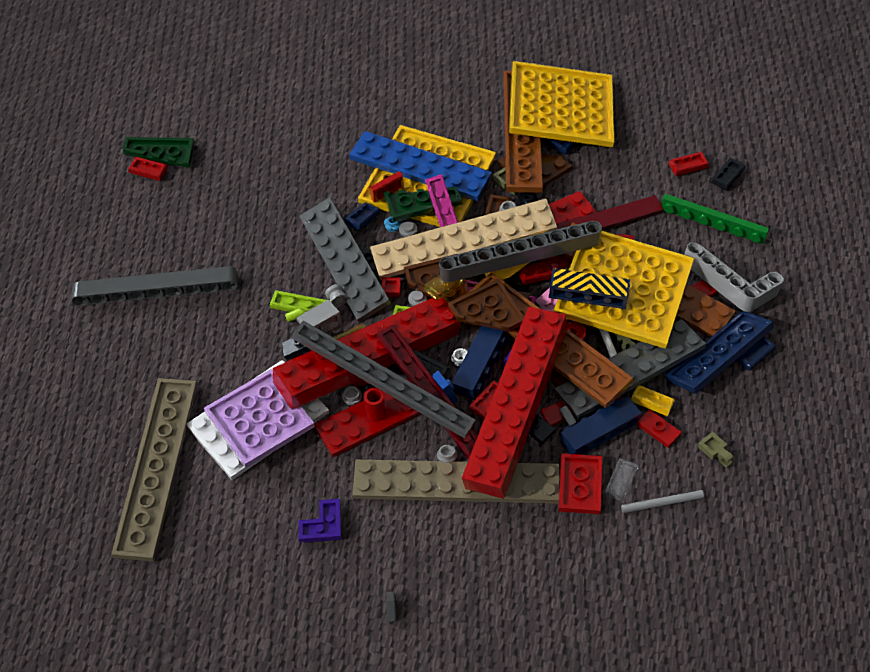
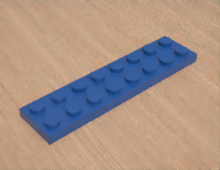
(419, 164)

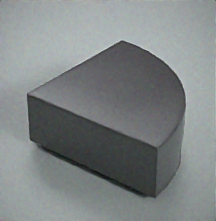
(567, 416)
(391, 608)

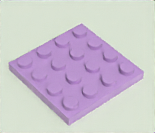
(257, 419)

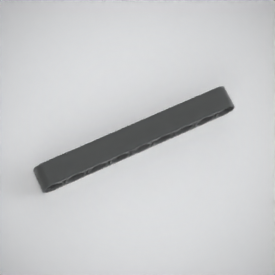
(520, 251)
(154, 286)

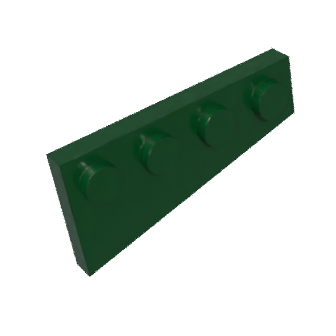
(165, 150)
(413, 204)

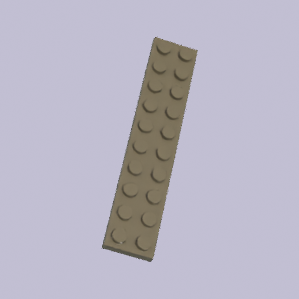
(154, 470)
(444, 482)

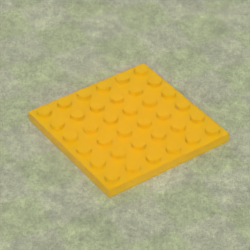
(561, 104)
(439, 145)
(654, 289)

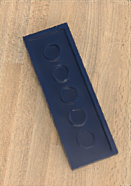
(720, 352)

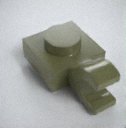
(715, 447)

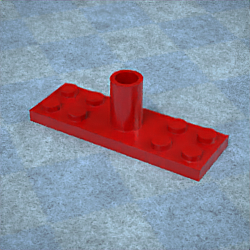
(363, 421)

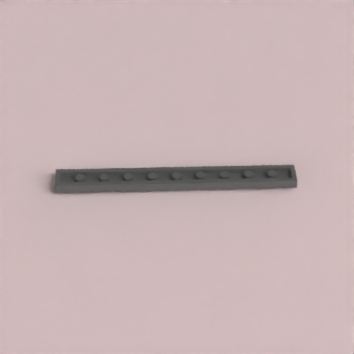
(383, 379)

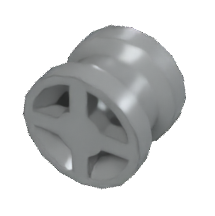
(336, 295)

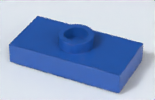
(446, 386)

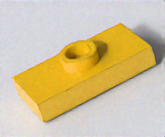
(652, 400)

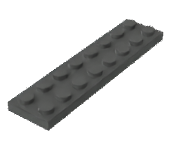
(345, 259)
(641, 363)

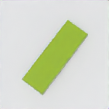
(290, 302)

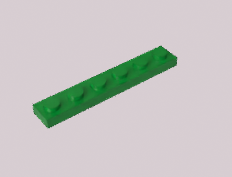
(715, 219)

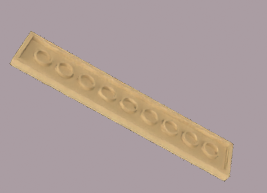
(463, 237)

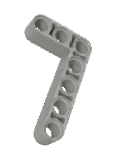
(729, 283)

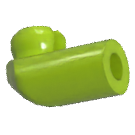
(291, 316)

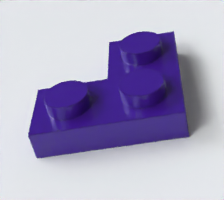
(326, 527)

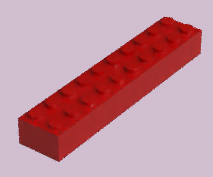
(316, 376)
(515, 403)

